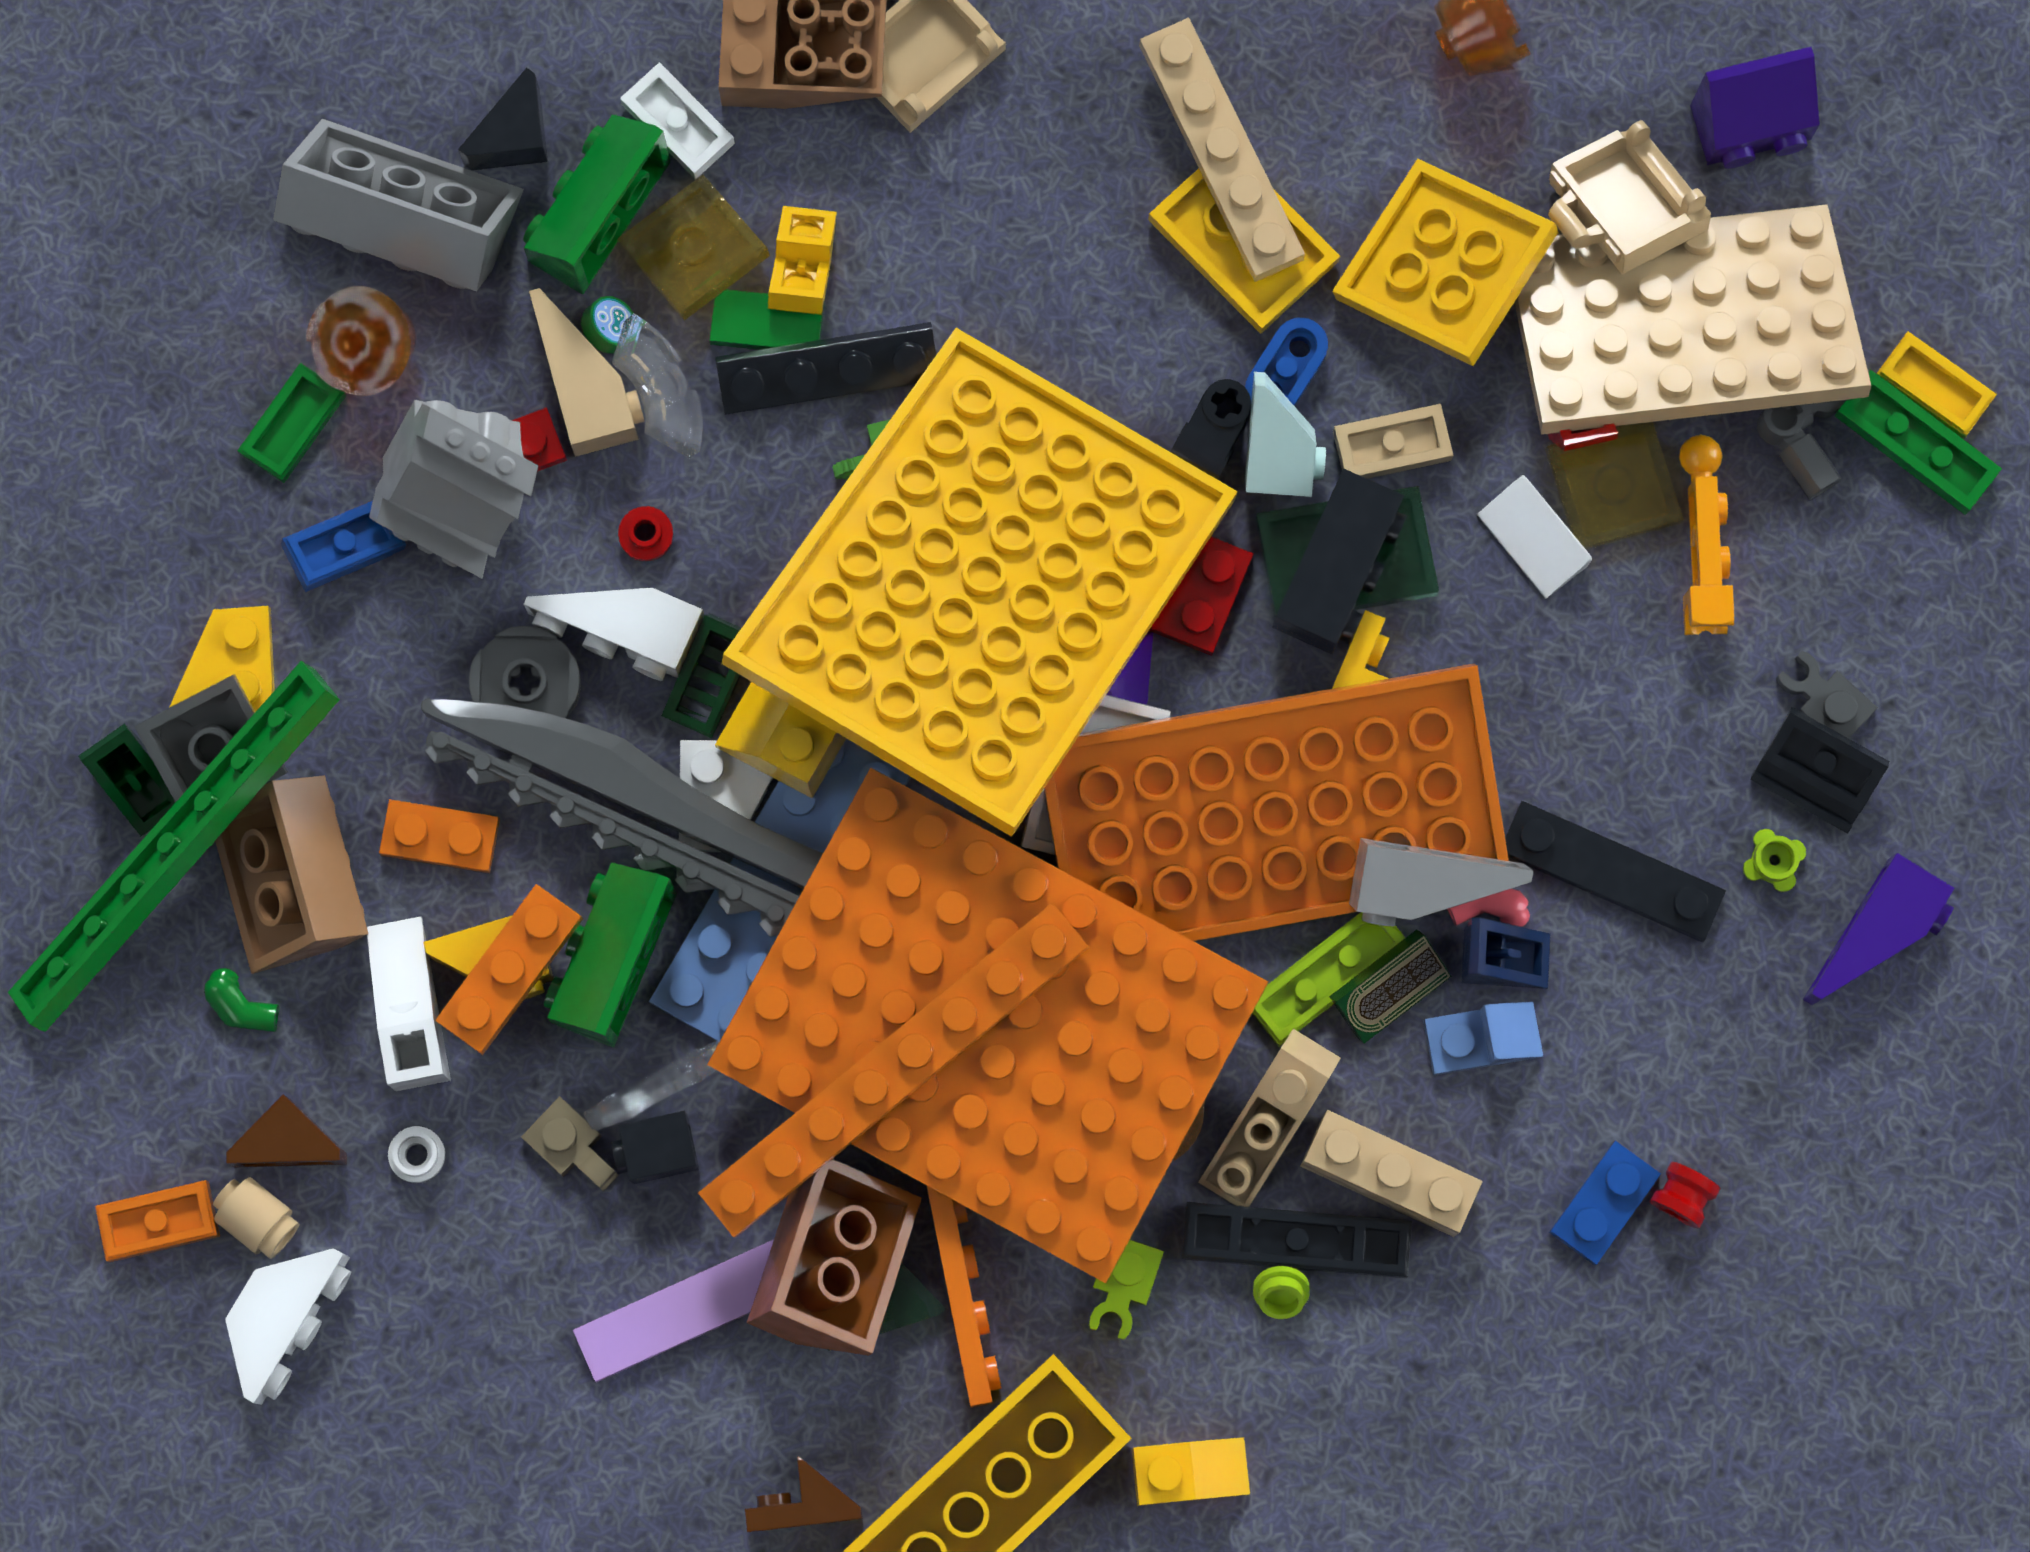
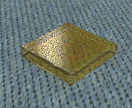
(693, 247)
(1615, 487)

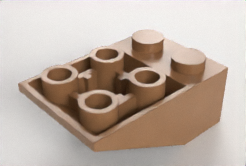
(801, 52)

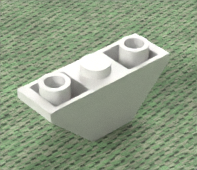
(278, 1315)

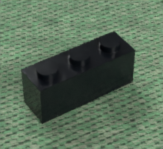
(1340, 562)

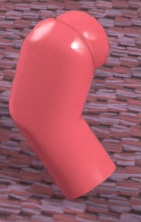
(1508, 905)

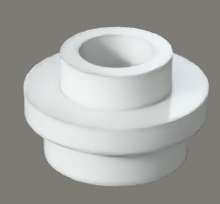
(398, 1154)

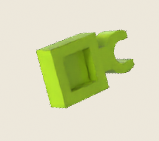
(1129, 1282)

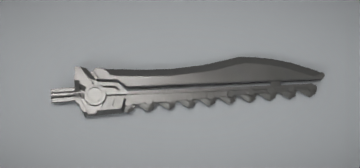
(634, 781)

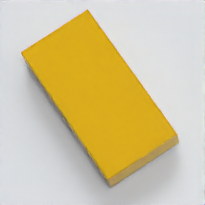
(1936, 384)

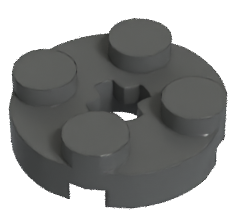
(527, 648)

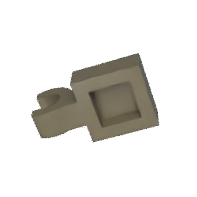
(566, 1141)

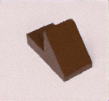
(820, 1504)

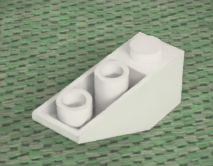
(644, 621)
(406, 1005)

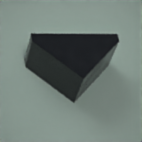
(510, 131)

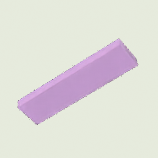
(672, 1315)

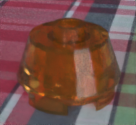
(1479, 35)
(361, 340)

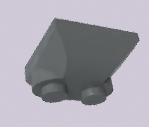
(195, 731)

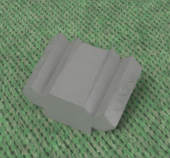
(453, 482)

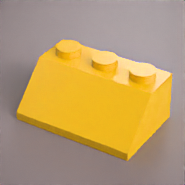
(780, 740)

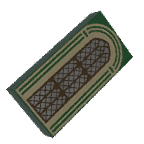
(1390, 986)

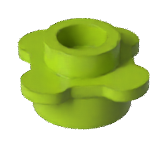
(1789, 855)

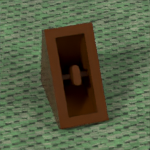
(285, 1138)

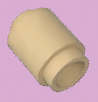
(255, 1217)

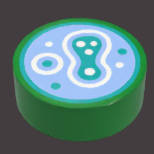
(604, 321)

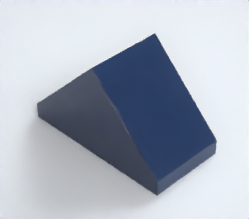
(1505, 955)

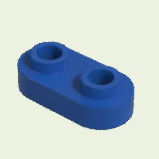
(1287, 371)

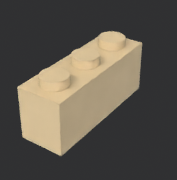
(1391, 1173)

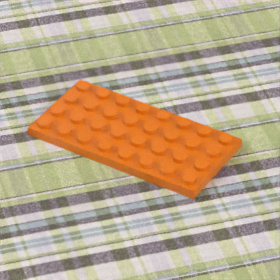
(1264, 803)

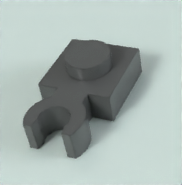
(1830, 702)

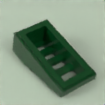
(700, 646)

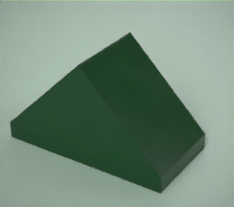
(129, 778)

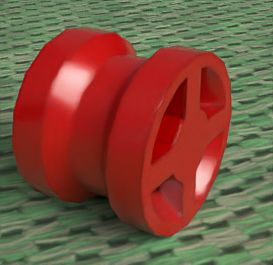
(1685, 1194)

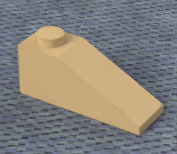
(587, 386)

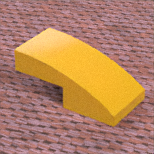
(802, 260)

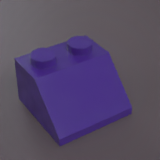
(1757, 108)

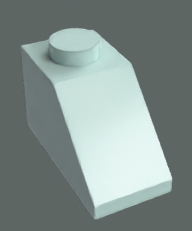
(1280, 444)

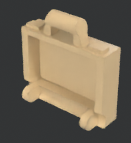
(932, 54)
(1625, 199)

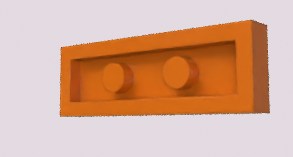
(509, 969)

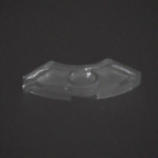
(668, 402)
(652, 1088)

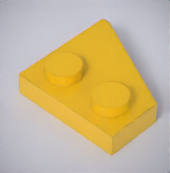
(237, 644)

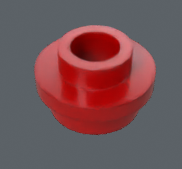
(650, 549)

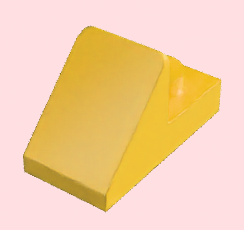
(1364, 650)

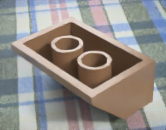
(290, 875)

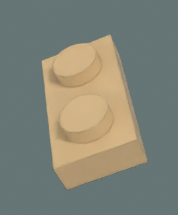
(1394, 442)

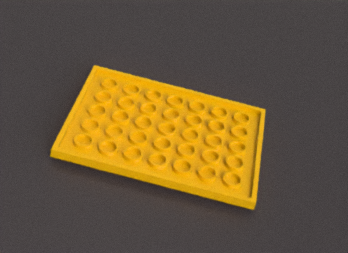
(980, 580)

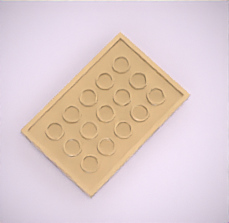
(1709, 328)

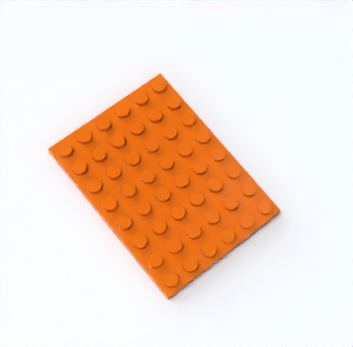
(1058, 1108)

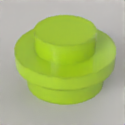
(1281, 1291)

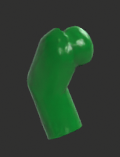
(233, 1008)

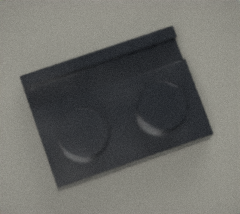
(1820, 770)

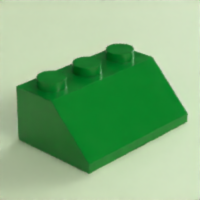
(597, 200)
(610, 952)

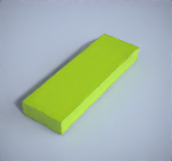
(1305, 987)

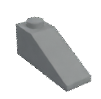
(1420, 881)

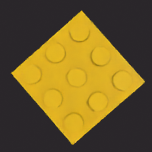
(1445, 262)

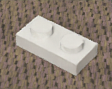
(688, 127)

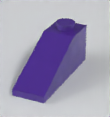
(1893, 915)

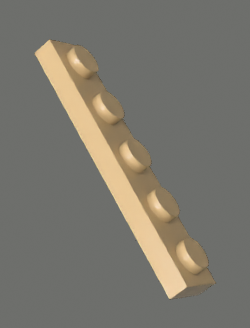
(1221, 149)

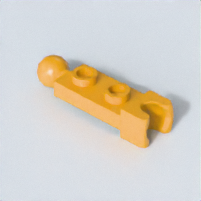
(1707, 602)

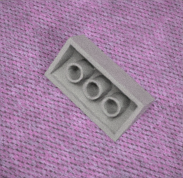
(396, 204)

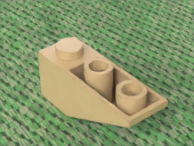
(1269, 1119)

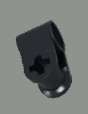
(1210, 440)

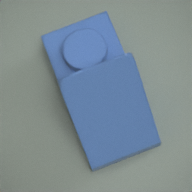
(1483, 1037)

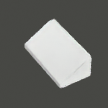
(1535, 536)

